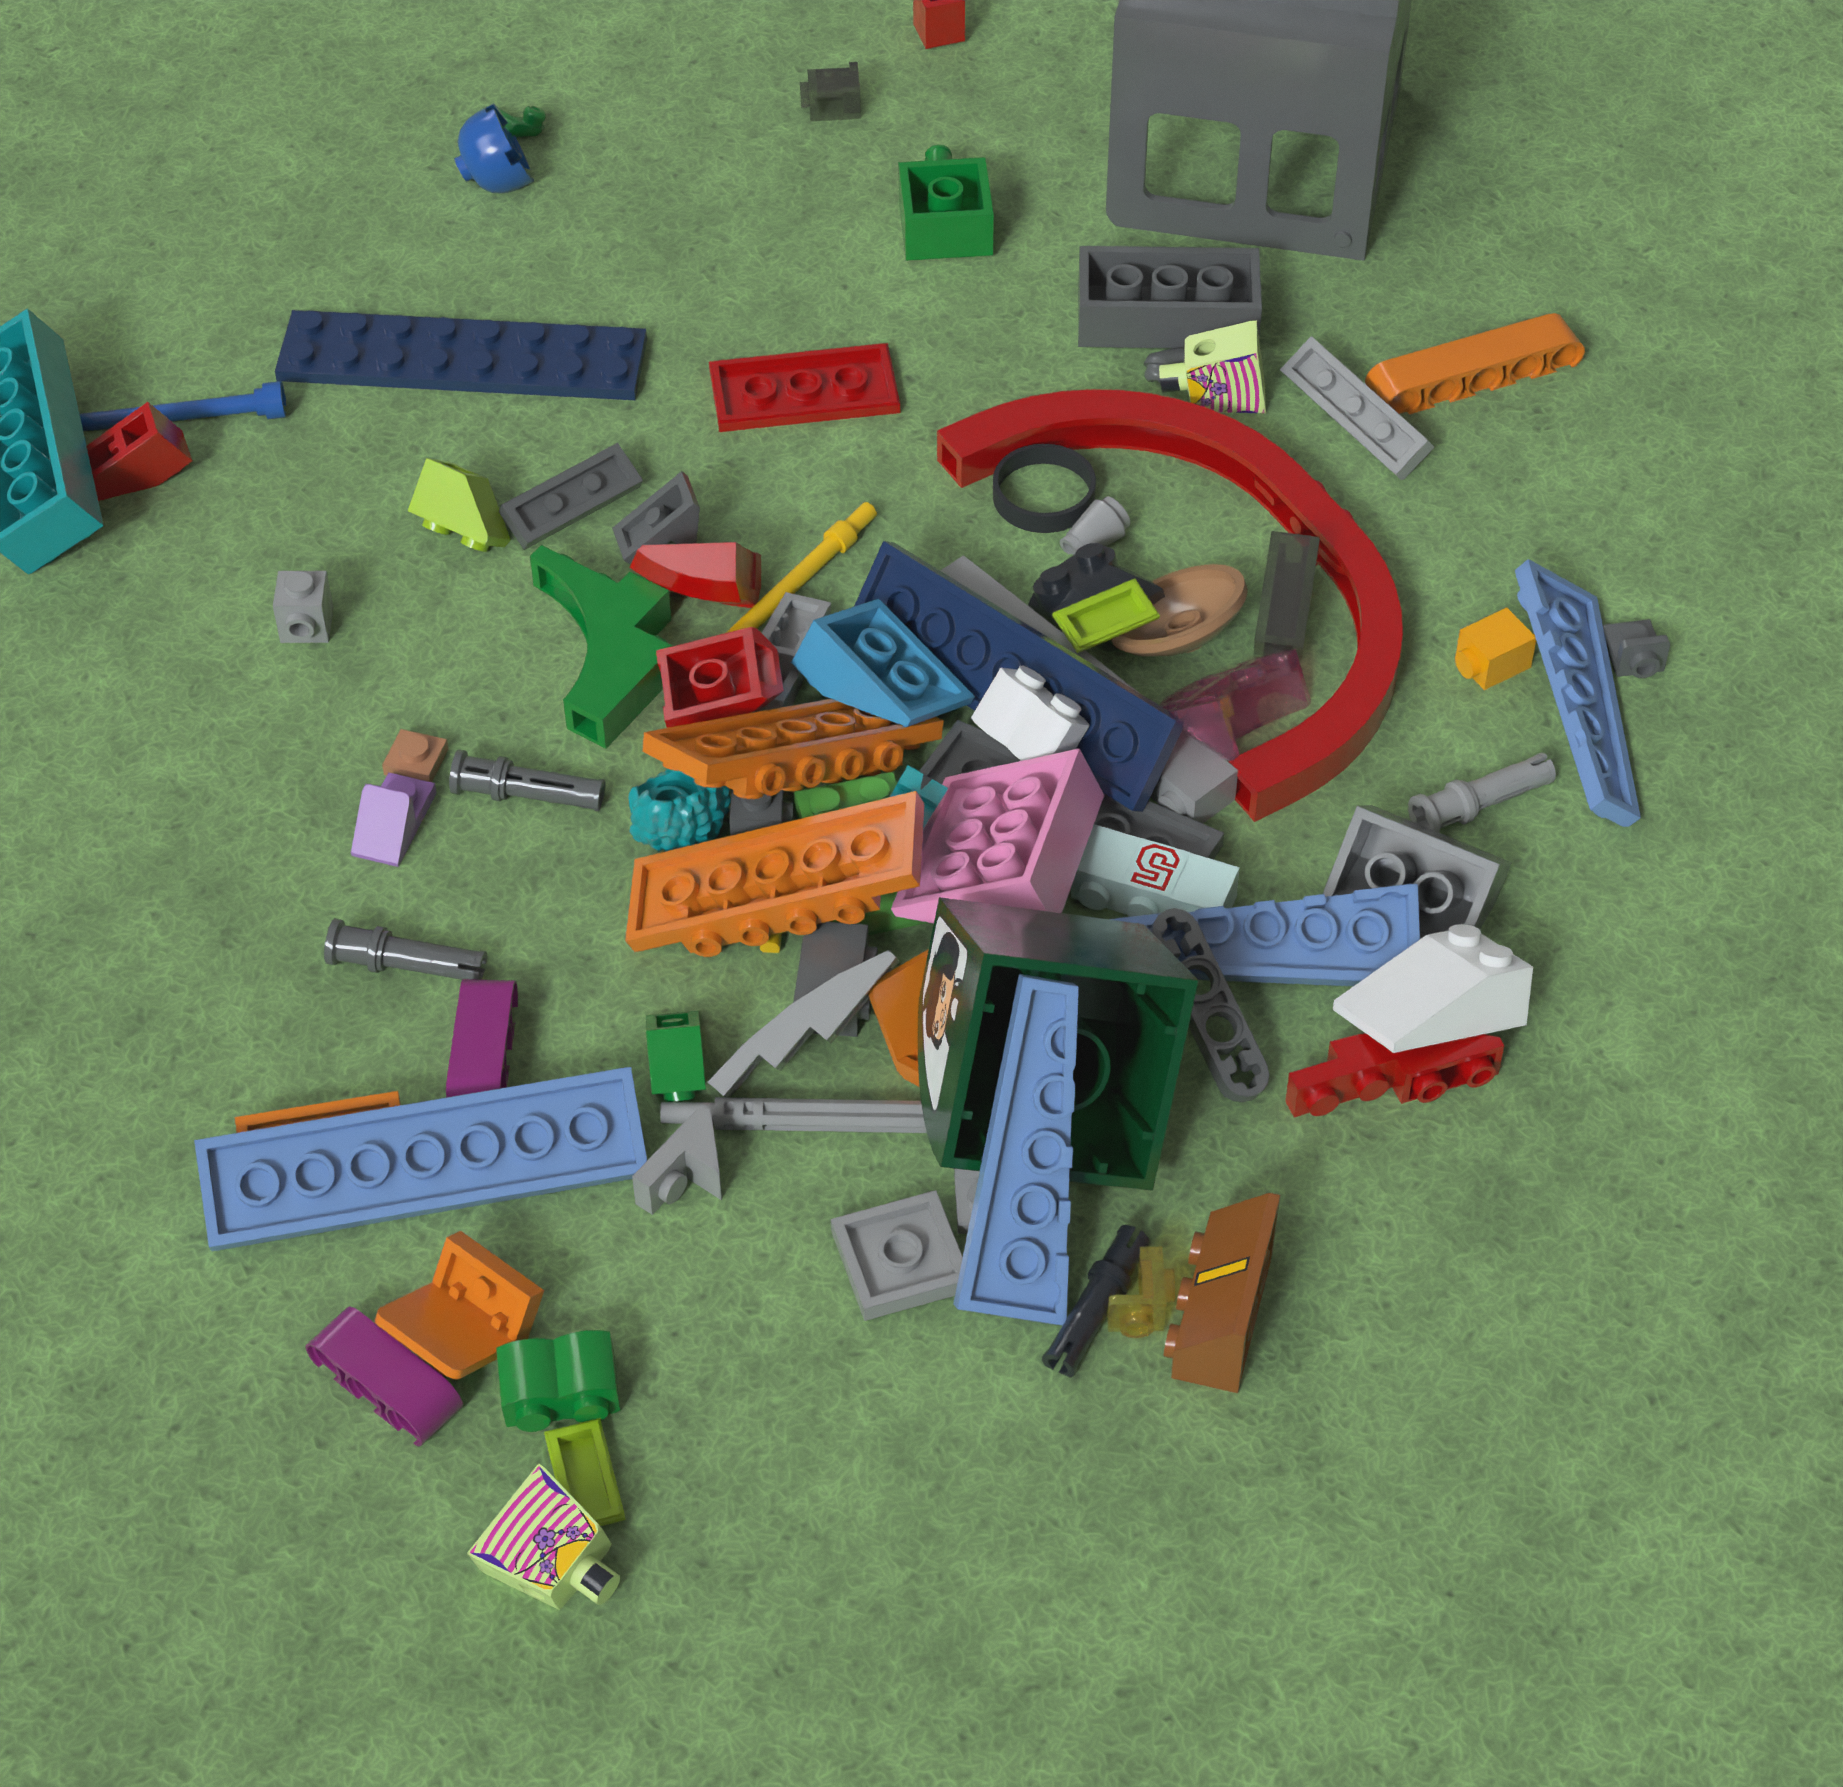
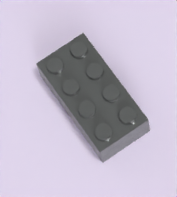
(1164, 293)

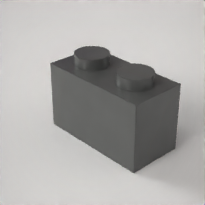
(831, 951)

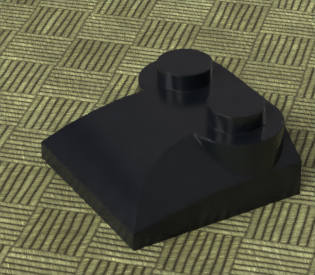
(1082, 576)

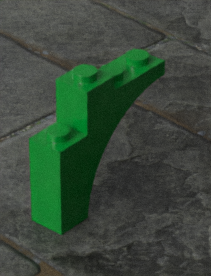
(621, 640)

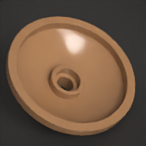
(1192, 613)

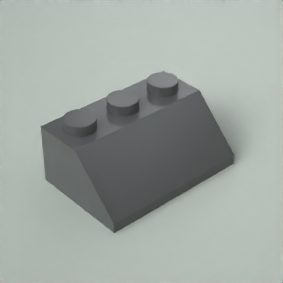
(1452, 878)

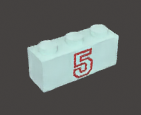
(1149, 877)

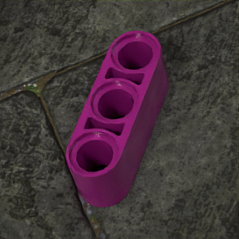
(481, 1036)
(386, 1374)

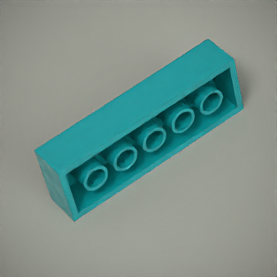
(44, 457)

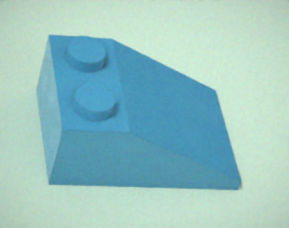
(877, 666)

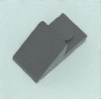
(663, 517)

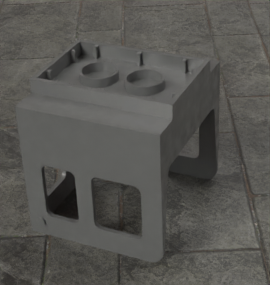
(1266, 70)

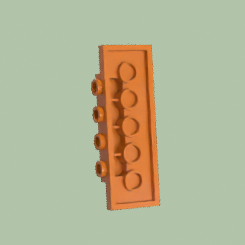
(787, 747)
(777, 878)

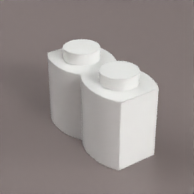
(1028, 716)

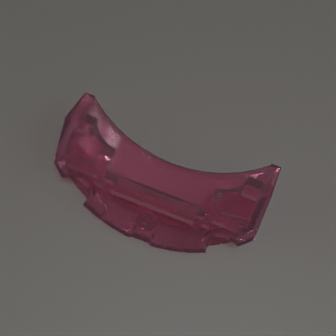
(1239, 700)

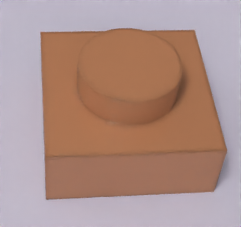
(415, 755)

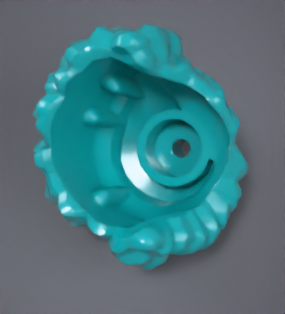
(676, 811)

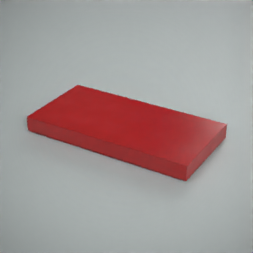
(804, 387)

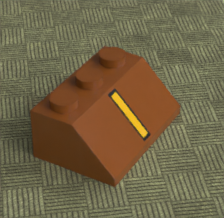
(1224, 1294)

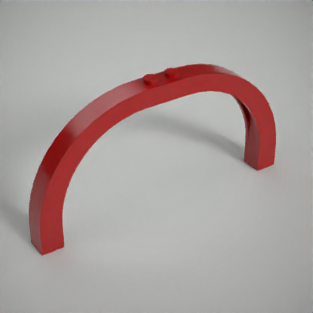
(1122, 419)

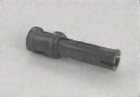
(502, 779)
(380, 950)

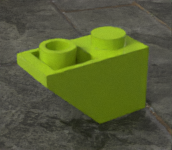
(459, 502)

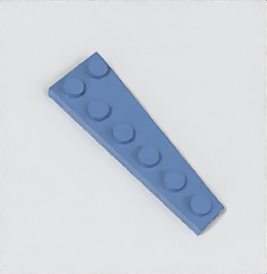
(1582, 681)
(1307, 939)
(1021, 1205)

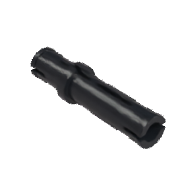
(1106, 1279)

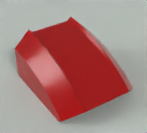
(703, 571)
(719, 677)

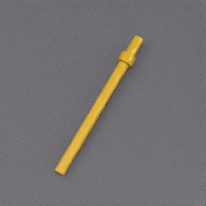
(836, 539)

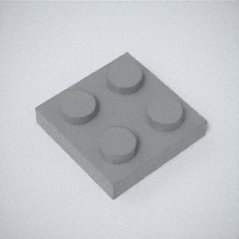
(898, 1254)

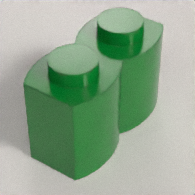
(558, 1379)

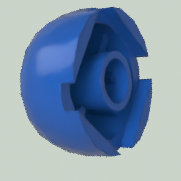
(491, 153)

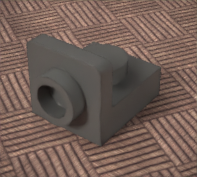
(1636, 648)

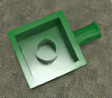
(945, 206)

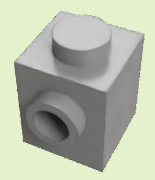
(303, 606)

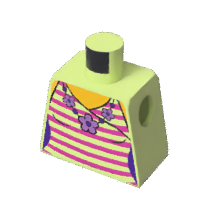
(1221, 370)
(546, 1545)

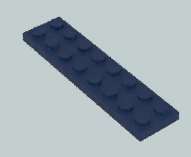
(462, 355)
(975, 638)

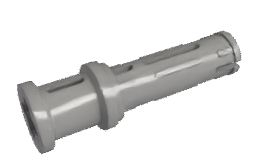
(1464, 799)

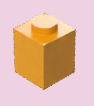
(1494, 649)

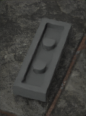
(570, 496)

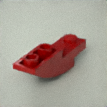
(1367, 1069)

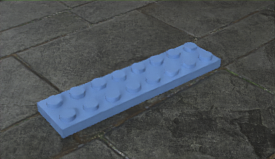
(419, 1158)

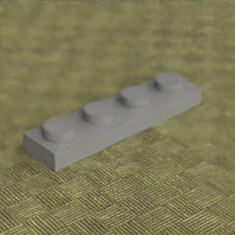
(1357, 408)

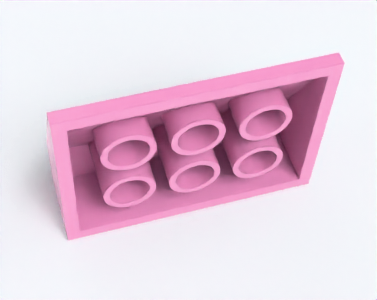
(1007, 836)

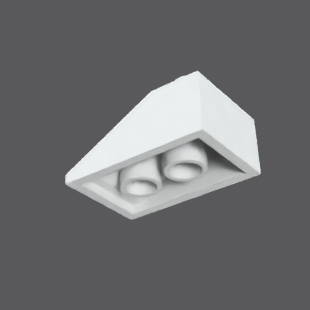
(1441, 992)

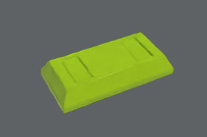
(1106, 615)
(585, 1469)

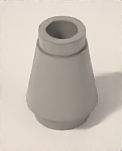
(1100, 523)

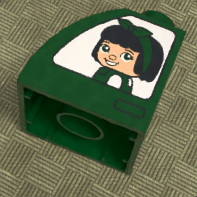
(1120, 1079)

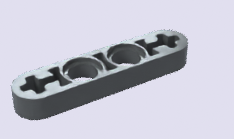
(1216, 1002)

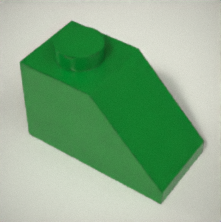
(675, 1055)

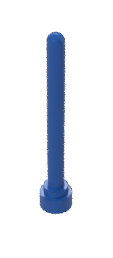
(265, 401)

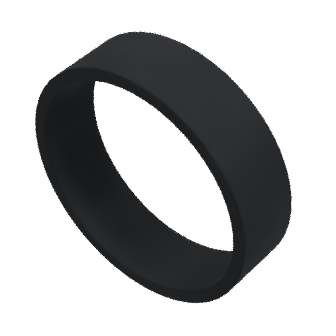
(1043, 454)

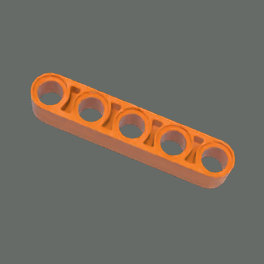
(1476, 363)

